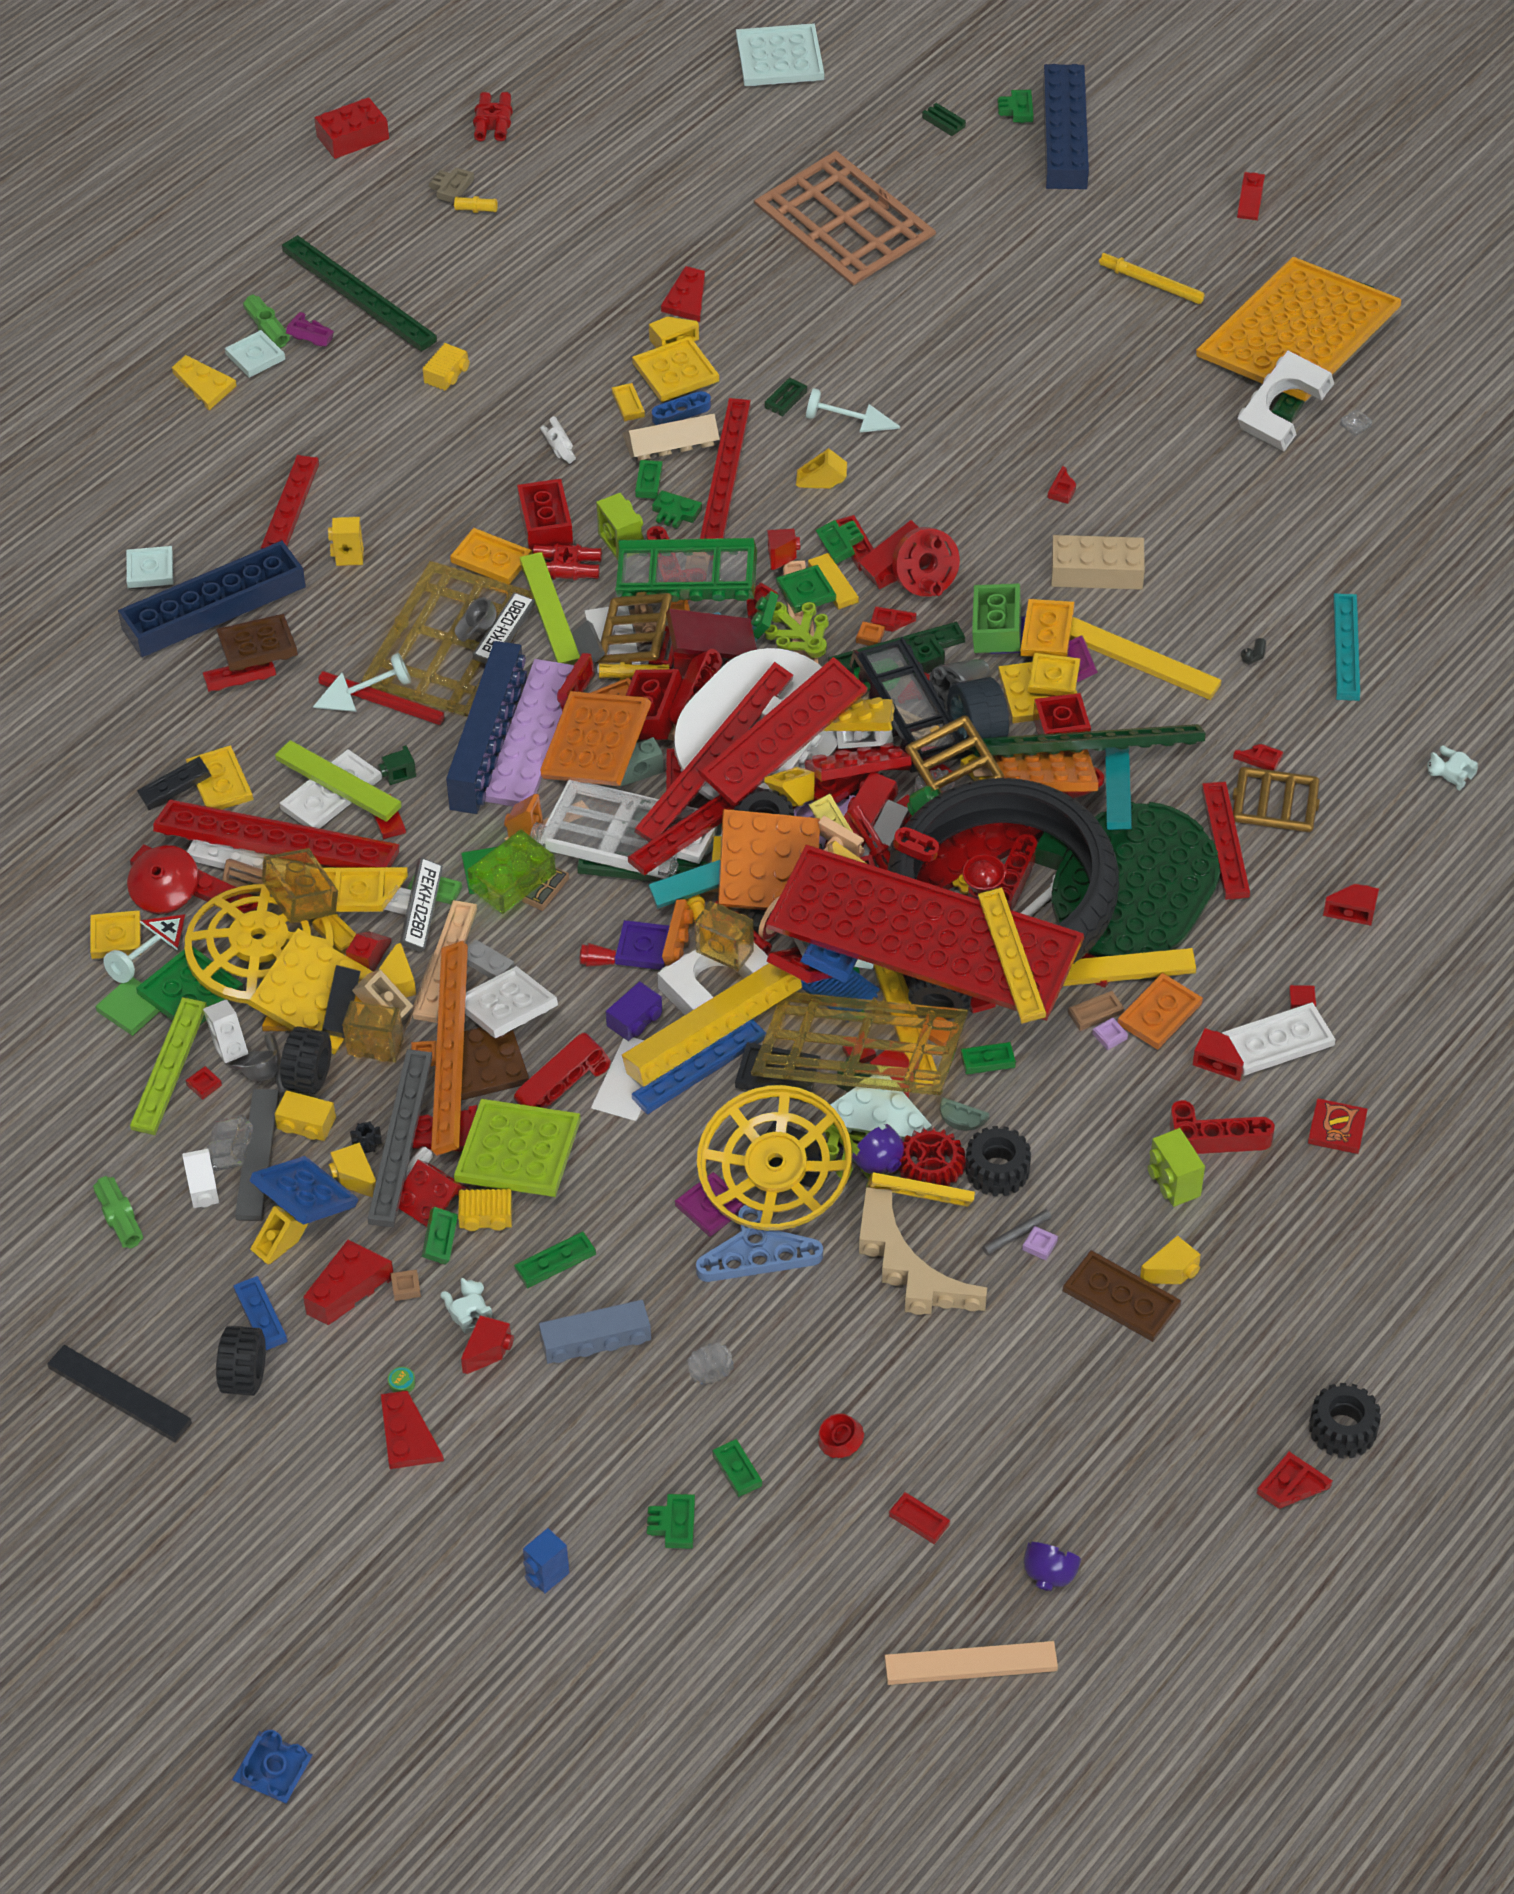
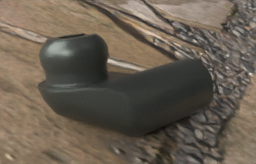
(1256, 654)

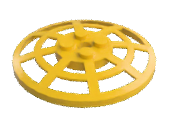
(242, 941)
(774, 1145)

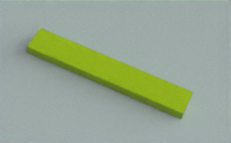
(549, 609)
(338, 780)
(168, 1066)

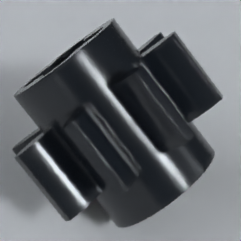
(366, 1136)

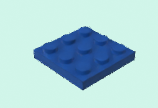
(303, 1190)

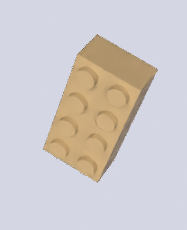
(1097, 562)

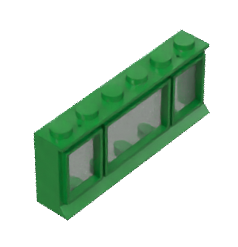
(688, 568)

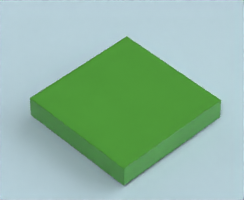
(126, 1007)

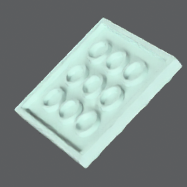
(779, 54)

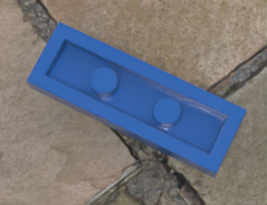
(260, 1311)

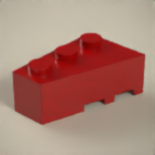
(878, 562)
(346, 1280)

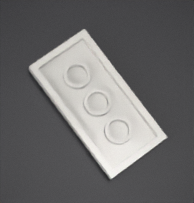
(316, 805)
(1281, 1038)

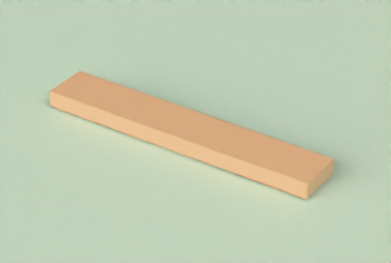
(455, 930)
(971, 1663)

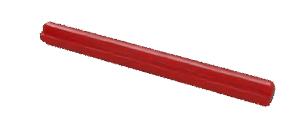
(388, 700)

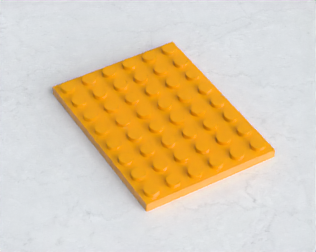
(1302, 313)

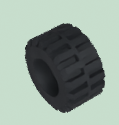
(766, 803)
(933, 995)
(305, 1060)
(998, 1177)
(240, 1360)
(1351, 1403)

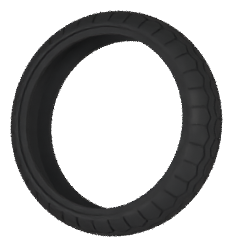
(1034, 806)

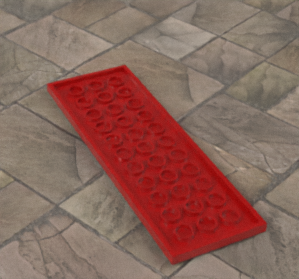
(915, 928)

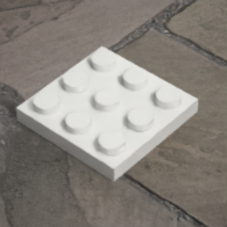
(507, 1002)

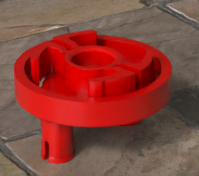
(926, 580)

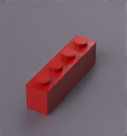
(872, 797)

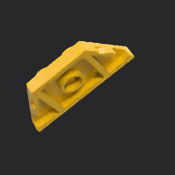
(865, 716)
(366, 887)

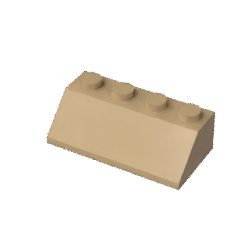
(671, 436)

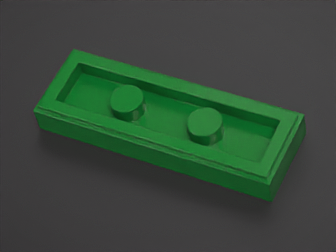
(555, 1259)

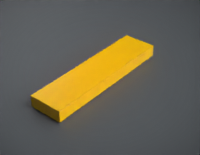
(921, 1189)

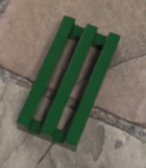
(945, 117)
(789, 398)

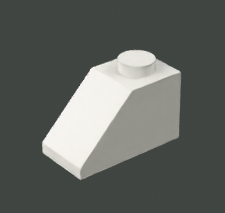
(855, 739)
(200, 1178)

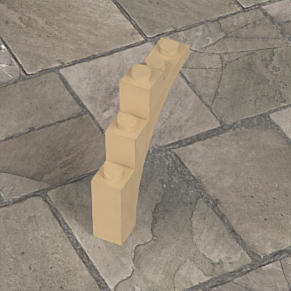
(903, 1267)

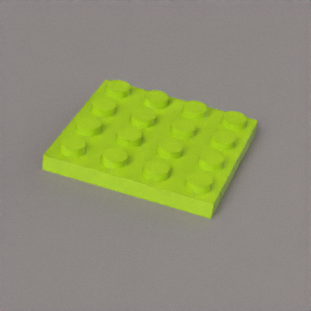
(517, 1147)

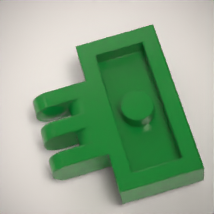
(1017, 105)
(675, 509)
(840, 539)
(673, 1521)

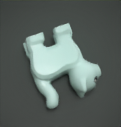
(1455, 769)
(467, 1307)

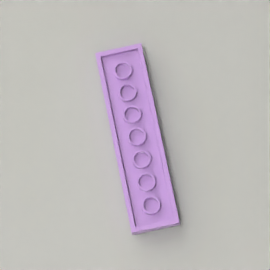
(529, 735)

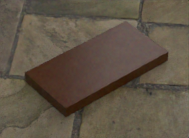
(1121, 1295)

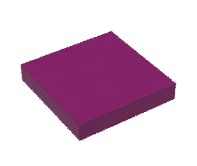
(700, 1209)

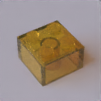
(724, 936)
(373, 1031)

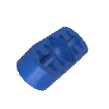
(695, 403)

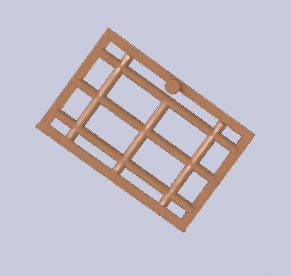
(880, 207)

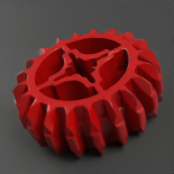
(930, 1149)

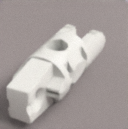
(559, 440)

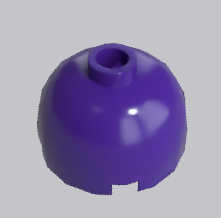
(880, 1151)
(1049, 1565)

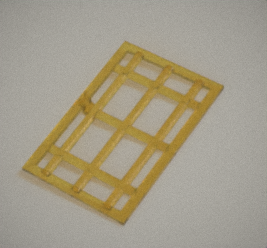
(448, 638)
(878, 1016)

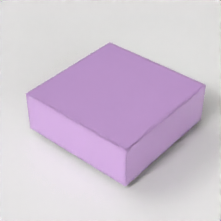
(1110, 1033)
(1040, 1243)

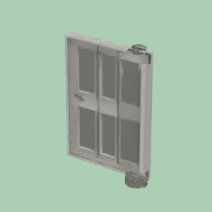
(600, 826)

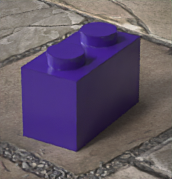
(634, 1011)

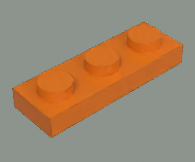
(677, 933)

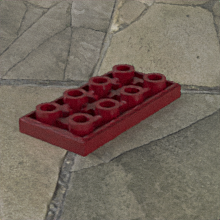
(699, 631)

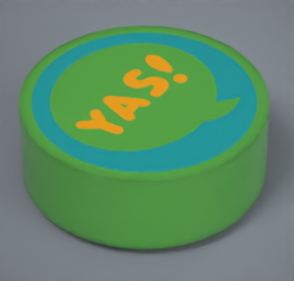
(401, 1379)

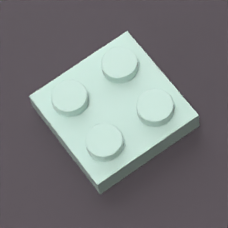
(255, 353)
(149, 567)

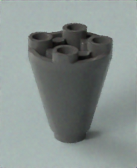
(950, 673)

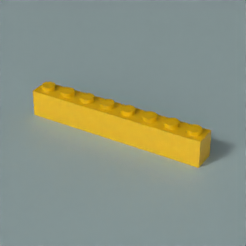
(708, 1023)

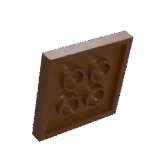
(257, 642)
(490, 1063)

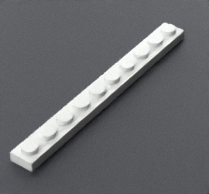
(218, 854)

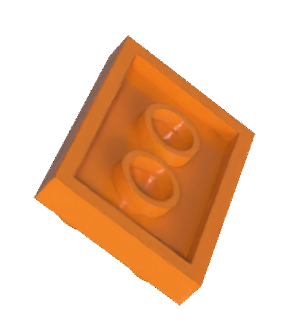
(1160, 1011)

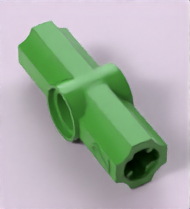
(266, 320)
(118, 1212)

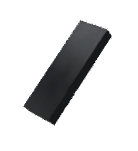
(174, 783)
(339, 999)

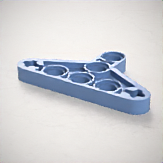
(744, 1251)

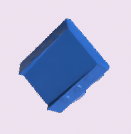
(272, 1766)

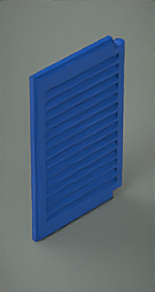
(855, 987)

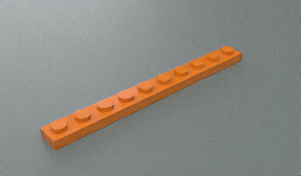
(449, 1048)

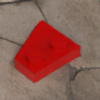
(1292, 1482)

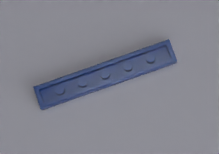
(697, 1067)

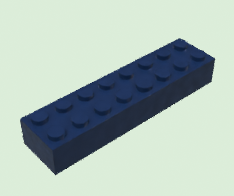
(1065, 126)
(211, 598)
(486, 727)

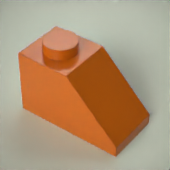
(524, 815)

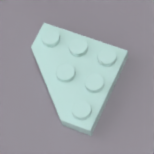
(872, 1108)

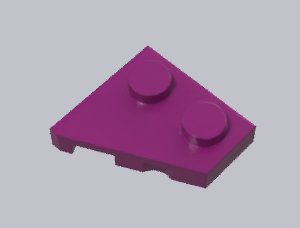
(313, 332)

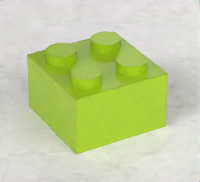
(617, 522)
(1176, 1167)

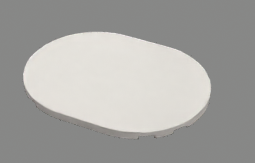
(726, 690)

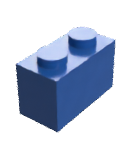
(545, 1561)

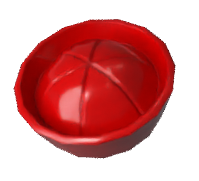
(983, 873)
(849, 1434)

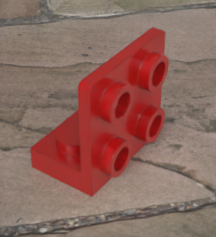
(426, 1189)

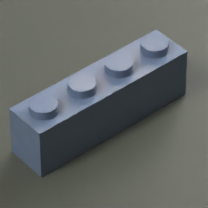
(595, 1331)

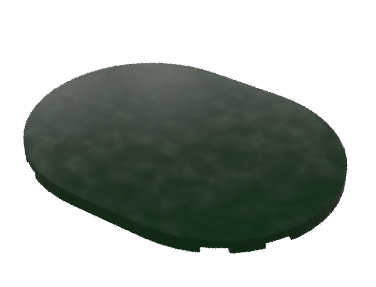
(1164, 881)

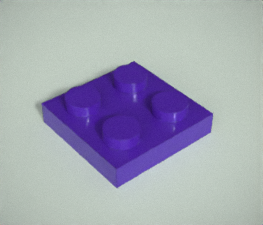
(641, 945)

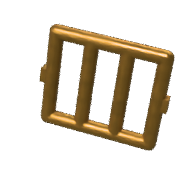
(657, 636)
(973, 740)
(1290, 779)

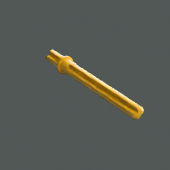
(1151, 278)

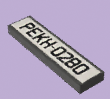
(505, 625)
(421, 905)

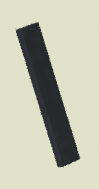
(119, 1393)

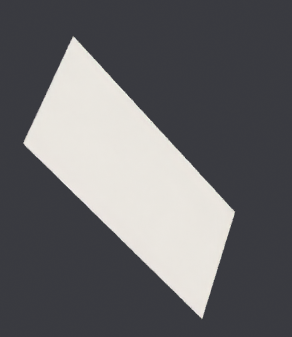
(598, 618)
(617, 1088)

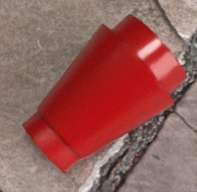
(596, 955)

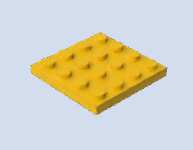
(300, 984)

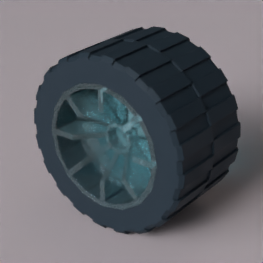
(983, 704)

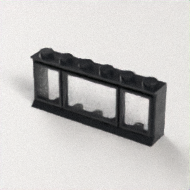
(899, 677)

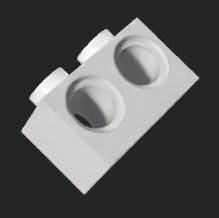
(225, 1031)

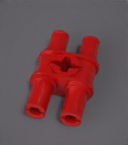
(492, 116)
(567, 561)

